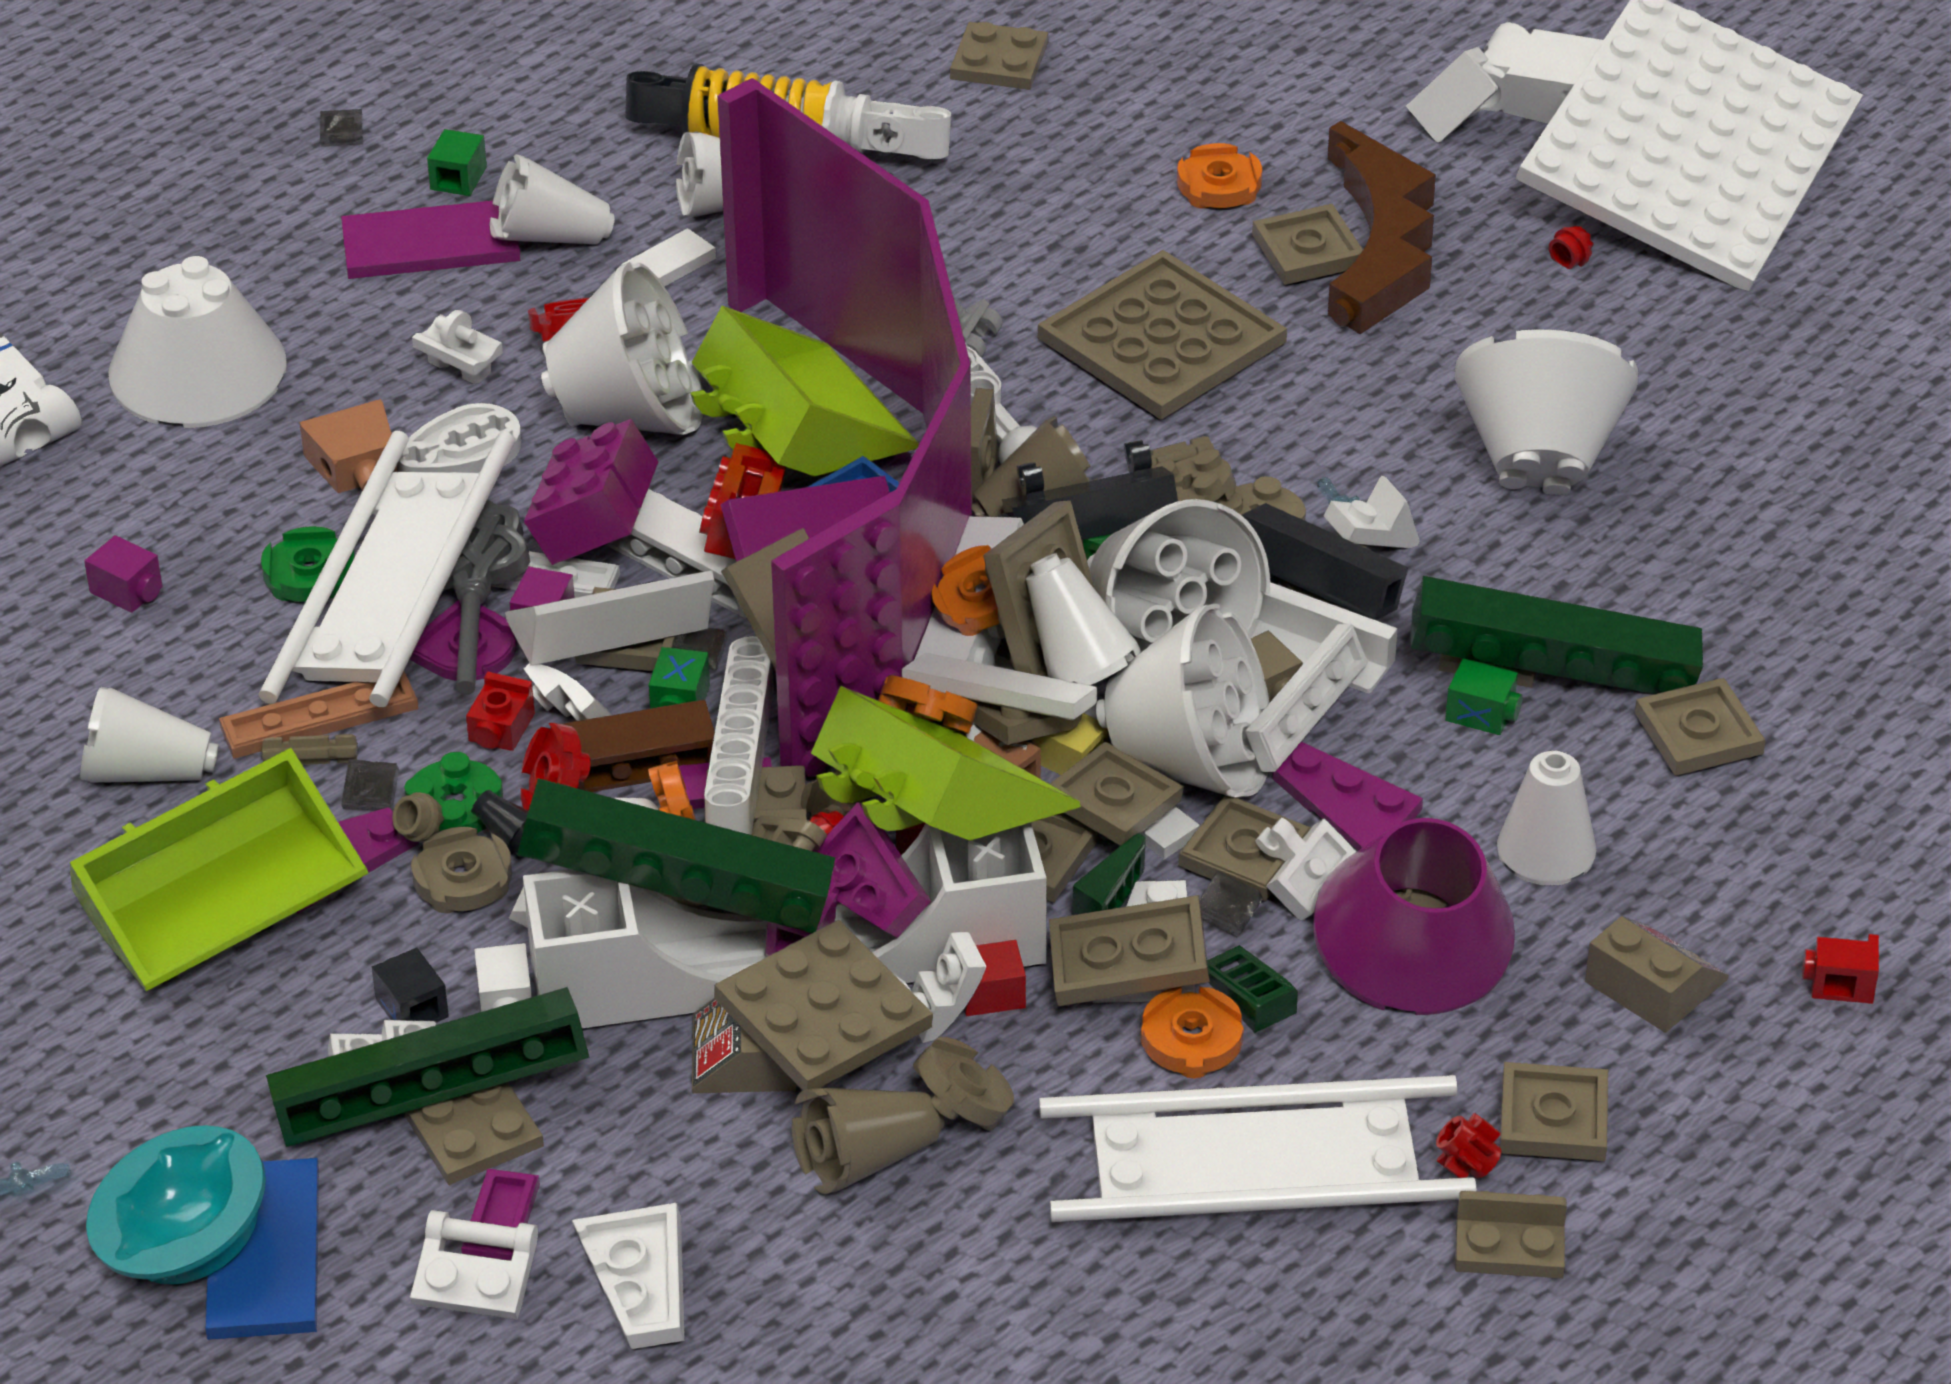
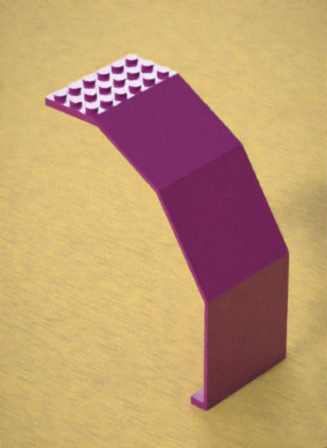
(866, 274)

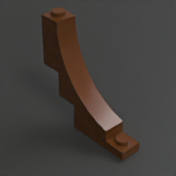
(1395, 204)

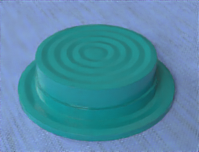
(178, 1205)

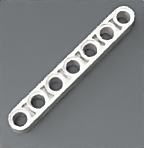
(740, 737)

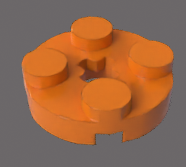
(1237, 185)
(957, 596)
(929, 703)
(671, 790)
(1192, 1053)

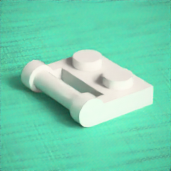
(472, 1281)

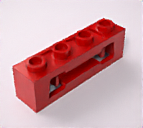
(745, 474)

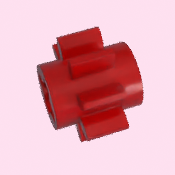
(1468, 1146)

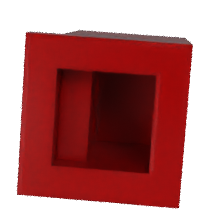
(500, 712)
(1843, 969)

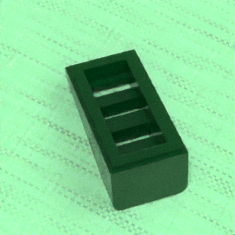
(1111, 879)
(1256, 1012)

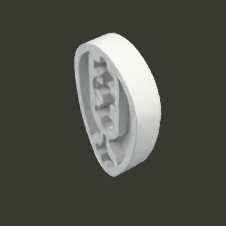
(459, 440)

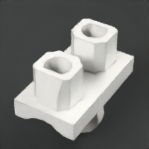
(456, 344)

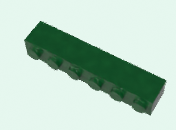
(1555, 637)
(676, 856)
(427, 1066)

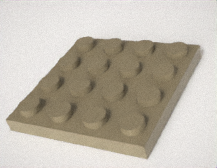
(1162, 334)

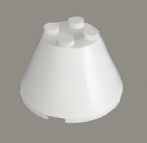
(194, 350)
(625, 358)
(1545, 403)
(1178, 562)
(1189, 704)

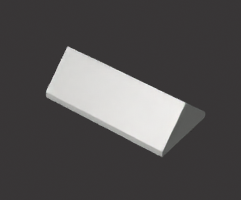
(613, 618)

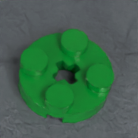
(285, 563)
(456, 775)

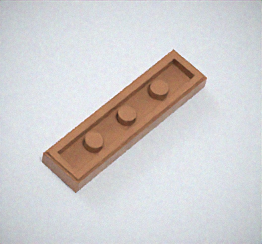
(313, 715)

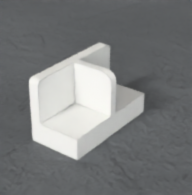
(1454, 95)

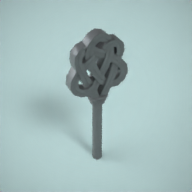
(490, 556)

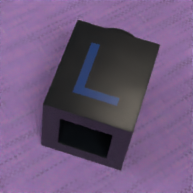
(410, 988)

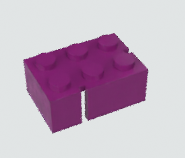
(591, 491)

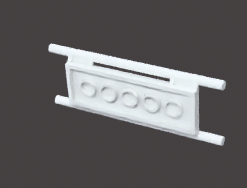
(393, 578)
(1254, 1158)

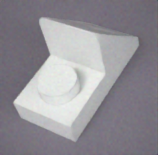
(1379, 522)

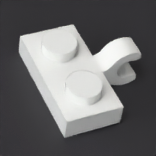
(1306, 862)

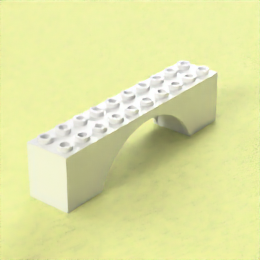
(650, 957)

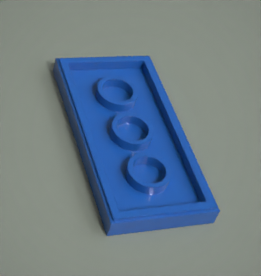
(275, 1275)

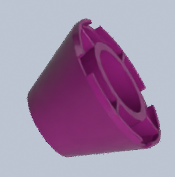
(1408, 952)

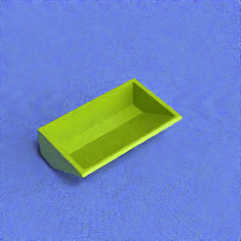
(792, 397)
(925, 773)
(215, 870)

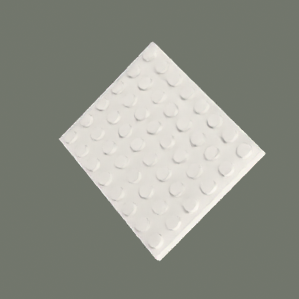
(1690, 139)

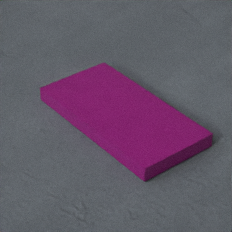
(424, 240)
(767, 518)

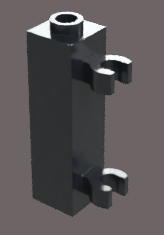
(1100, 504)
(1327, 563)

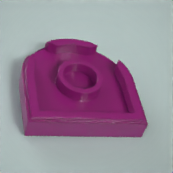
(440, 643)

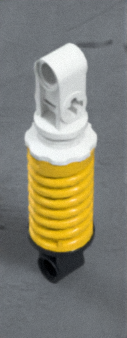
(856, 121)

